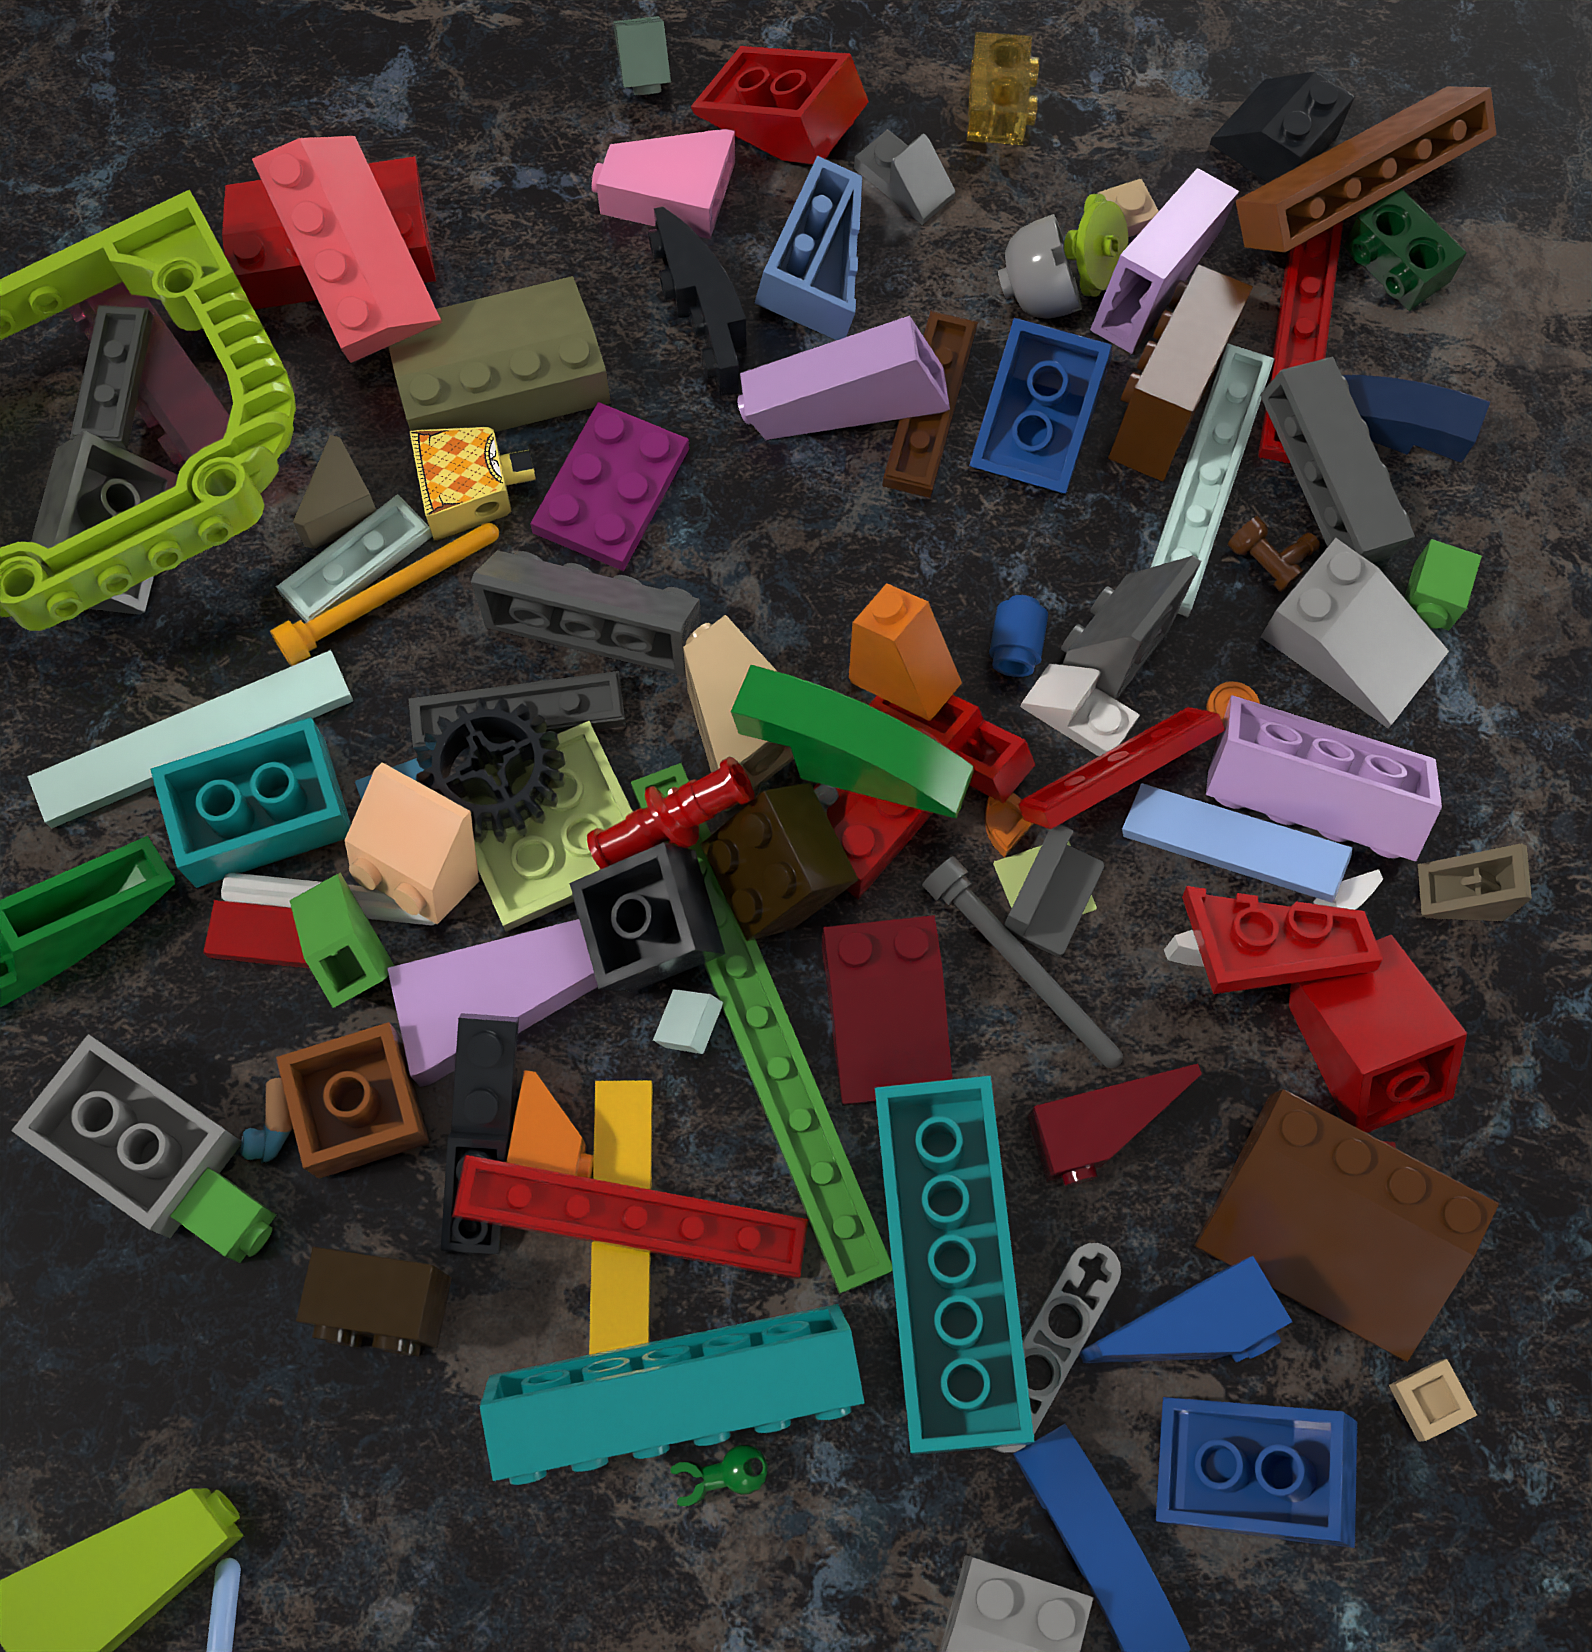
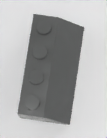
(586, 610)

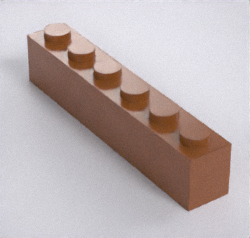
(1366, 168)

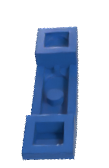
(1101, 1544)

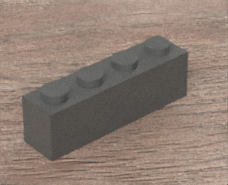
(1336, 460)

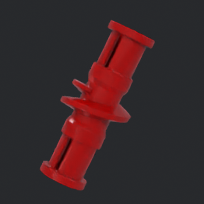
(672, 817)

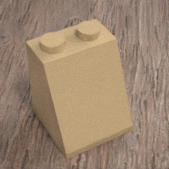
(715, 670)

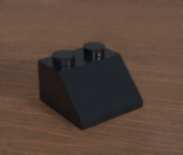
(1284, 124)

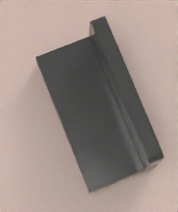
(1054, 894)

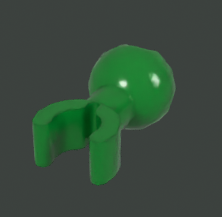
(732, 1472)

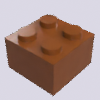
(352, 1100)

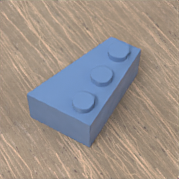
(815, 256)

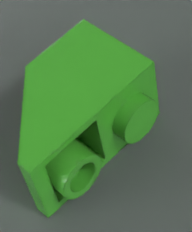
(338, 940)

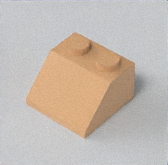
(412, 845)

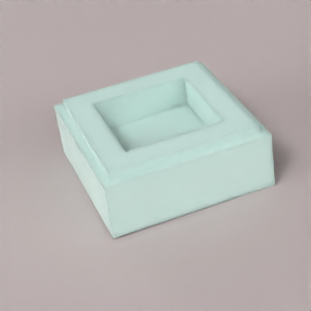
(688, 1021)

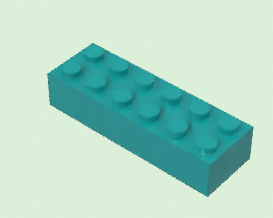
(953, 1267)
(669, 1394)

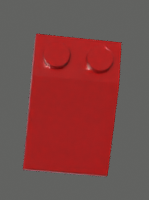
(785, 100)

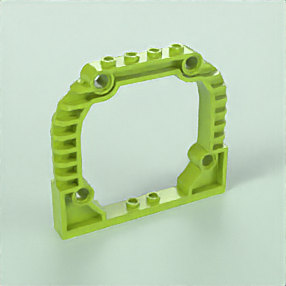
(217, 493)

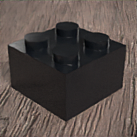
(647, 918)

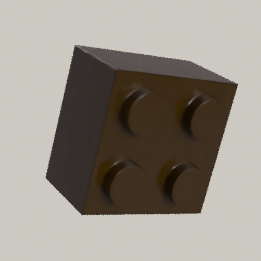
(778, 861)
(373, 1298)

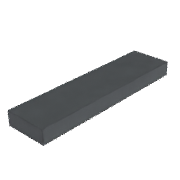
(559, 701)

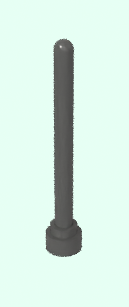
(953, 886)

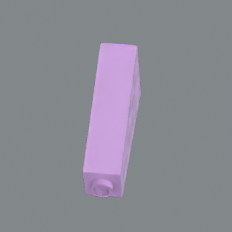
(1161, 258)
(846, 383)
(505, 977)

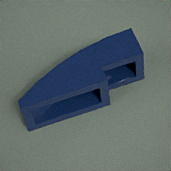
(1418, 414)

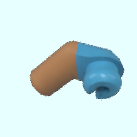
(268, 1142)

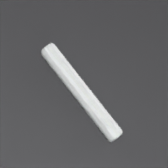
(279, 892)

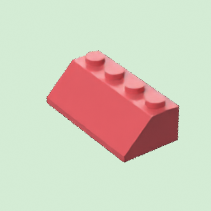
(347, 243)

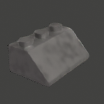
(90, 485)

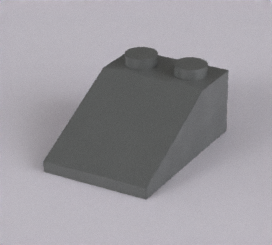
(1130, 623)

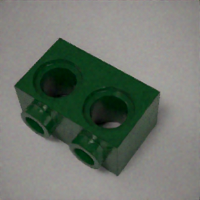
(1404, 249)

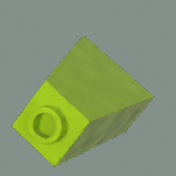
(116, 1579)

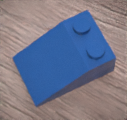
(1041, 405)
(1217, 1318)
(1258, 1470)

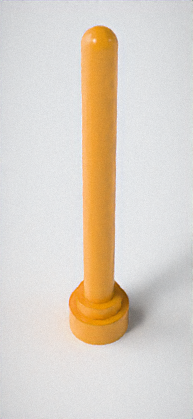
(300, 638)

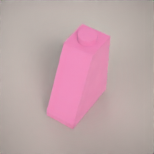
(672, 172)

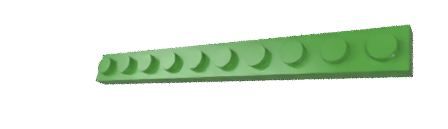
(786, 1086)

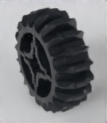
(509, 758)

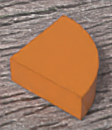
(1005, 823)

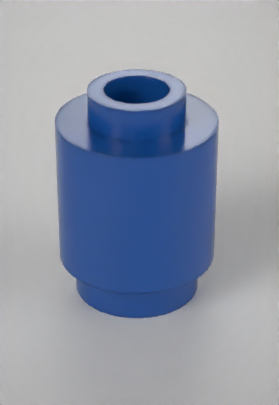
(1018, 636)

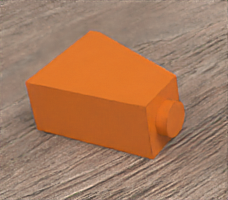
(902, 653)

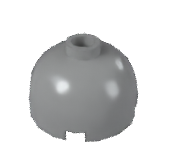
(1040, 271)

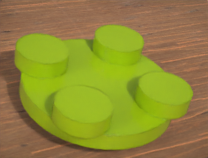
(1097, 243)

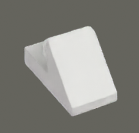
(1075, 707)

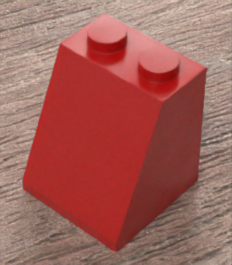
(1380, 1039)

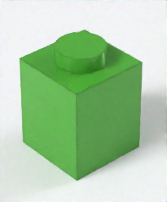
(1442, 583)
(225, 1216)

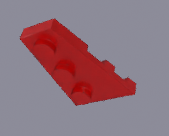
(1272, 944)

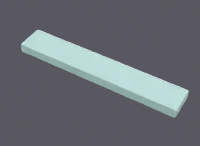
(1213, 462)
(125, 763)

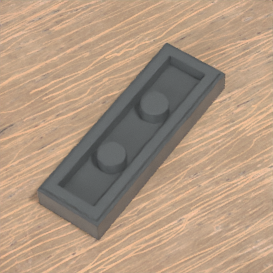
(113, 374)

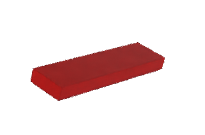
(1120, 767)

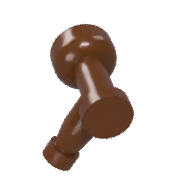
(1281, 565)

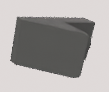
(907, 174)

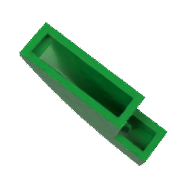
(850, 743)
(75, 914)

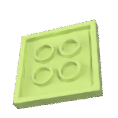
(534, 871)

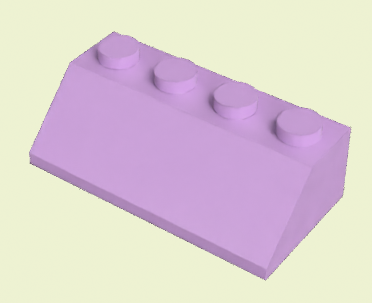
(1324, 779)

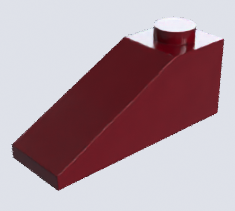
(1091, 1127)

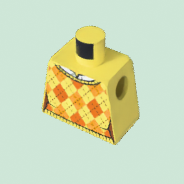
(465, 477)

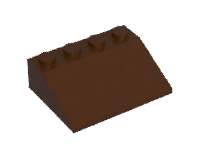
(1346, 1223)

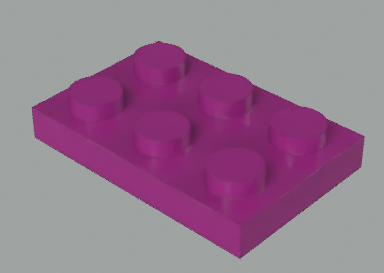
(610, 486)

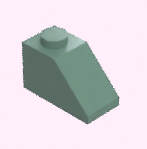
(642, 54)

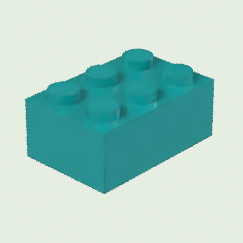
(251, 802)

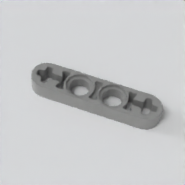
(1062, 1352)

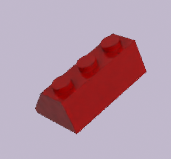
(873, 831)

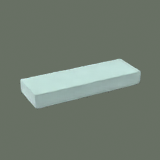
(355, 559)

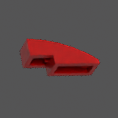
(997, 756)

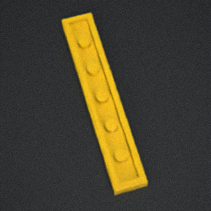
(623, 1157)

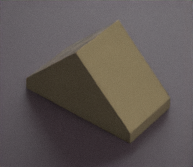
(334, 498)
(1476, 885)

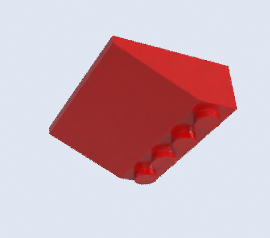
(265, 256)

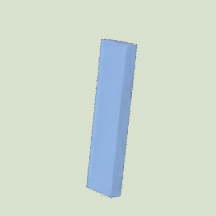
(1237, 842)

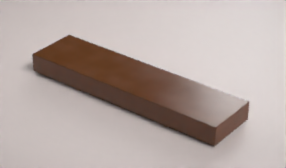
(922, 438)

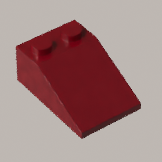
(886, 1005)

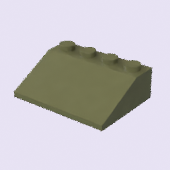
(502, 361)

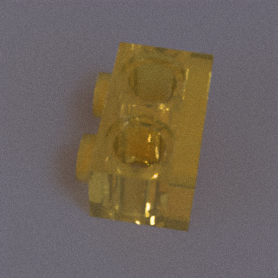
(1000, 88)

